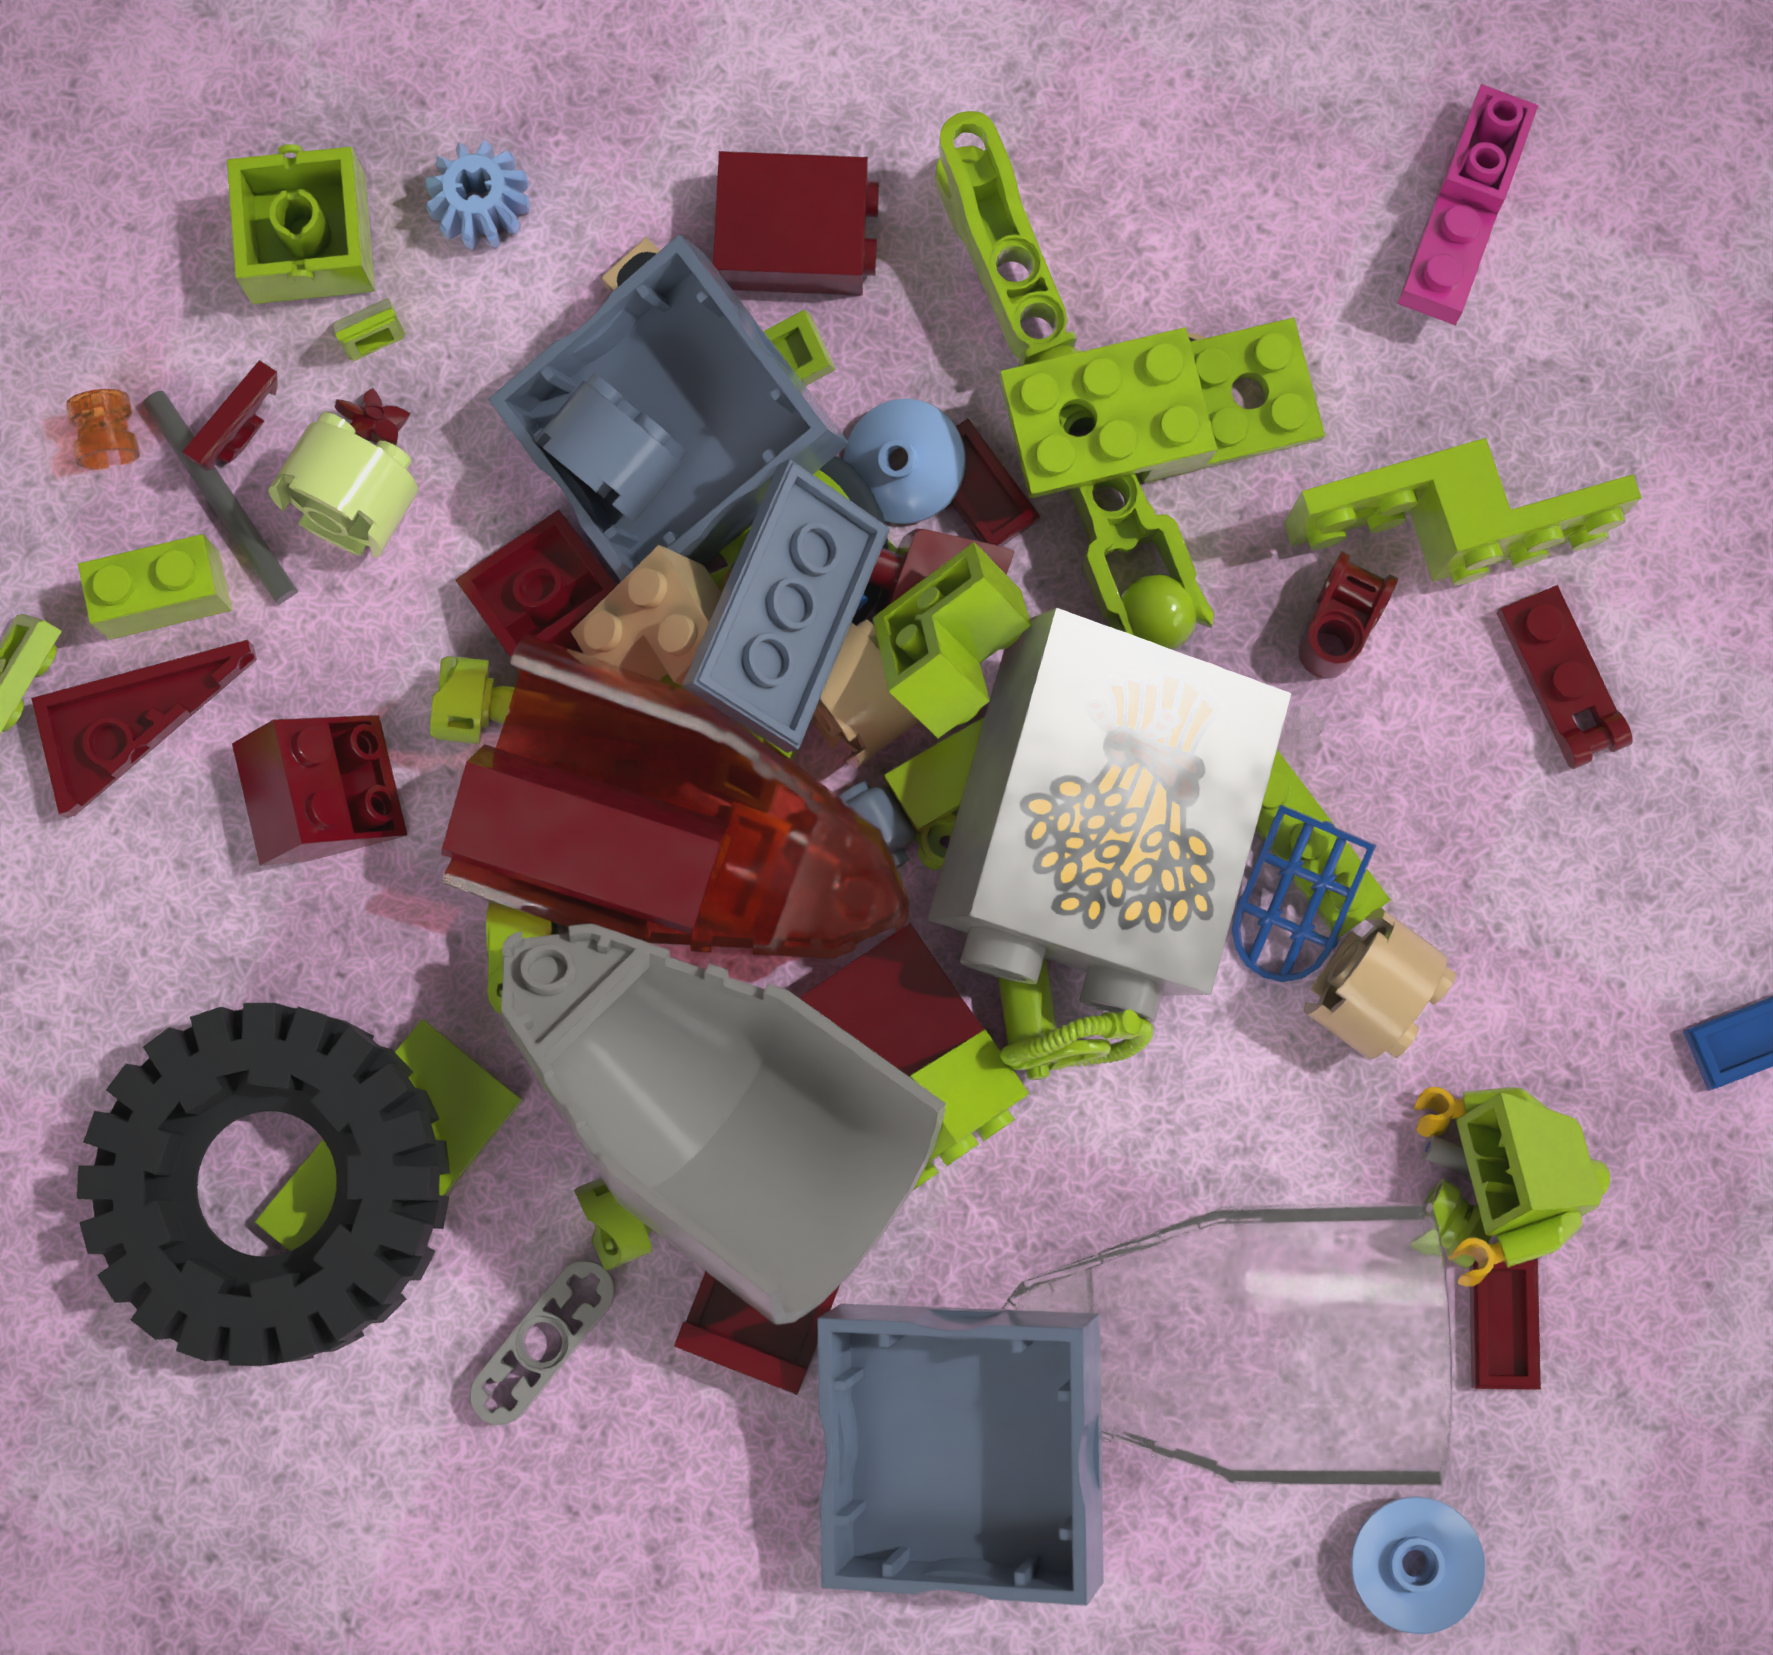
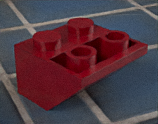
(318, 787)

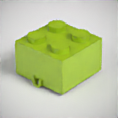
(300, 224)

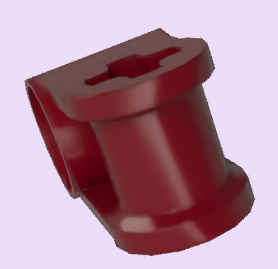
(1347, 608)

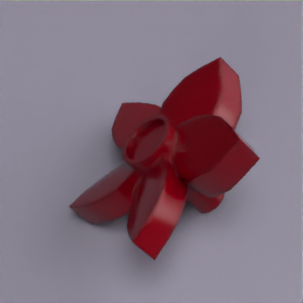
(372, 419)

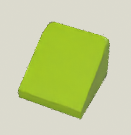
(369, 329)

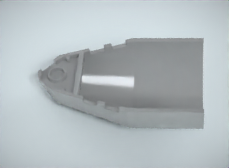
(720, 1110)

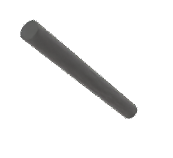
(222, 501)

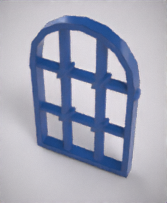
(1321, 883)

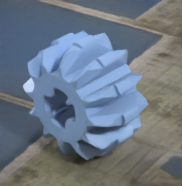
(473, 214)

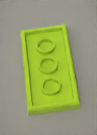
(470, 1112)

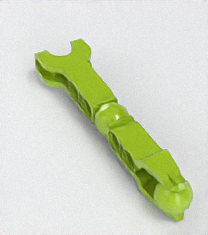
(992, 223)

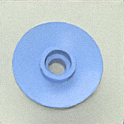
(933, 465)
(1451, 1572)

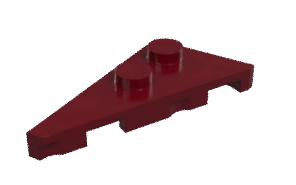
(111, 723)

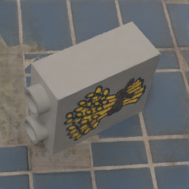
(1108, 814)

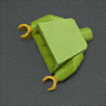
(1525, 1172)

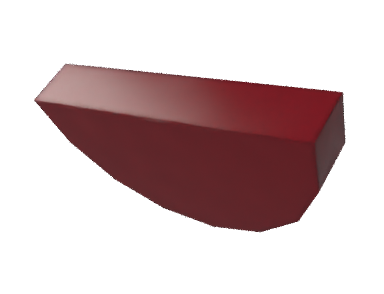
(234, 421)

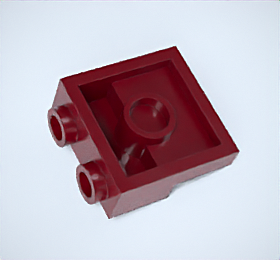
(538, 585)

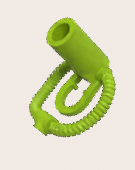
(1040, 1046)

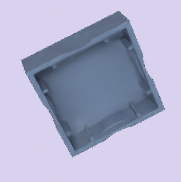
(704, 373)
(961, 1452)

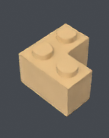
(652, 617)

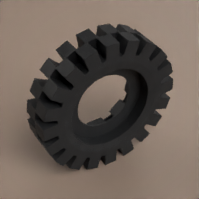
(150, 1160)

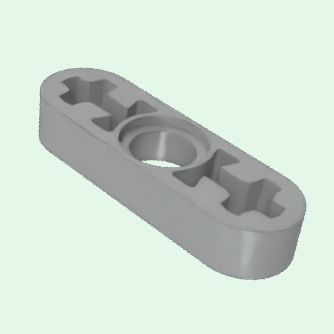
(499, 1371)

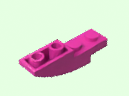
(1467, 204)

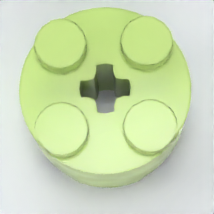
(346, 486)

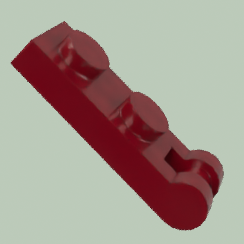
(1563, 676)

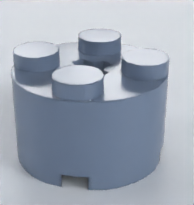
(612, 446)

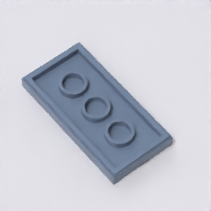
(786, 607)

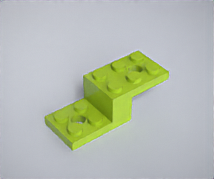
(1160, 406)
(1459, 512)

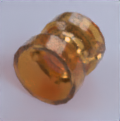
(101, 426)

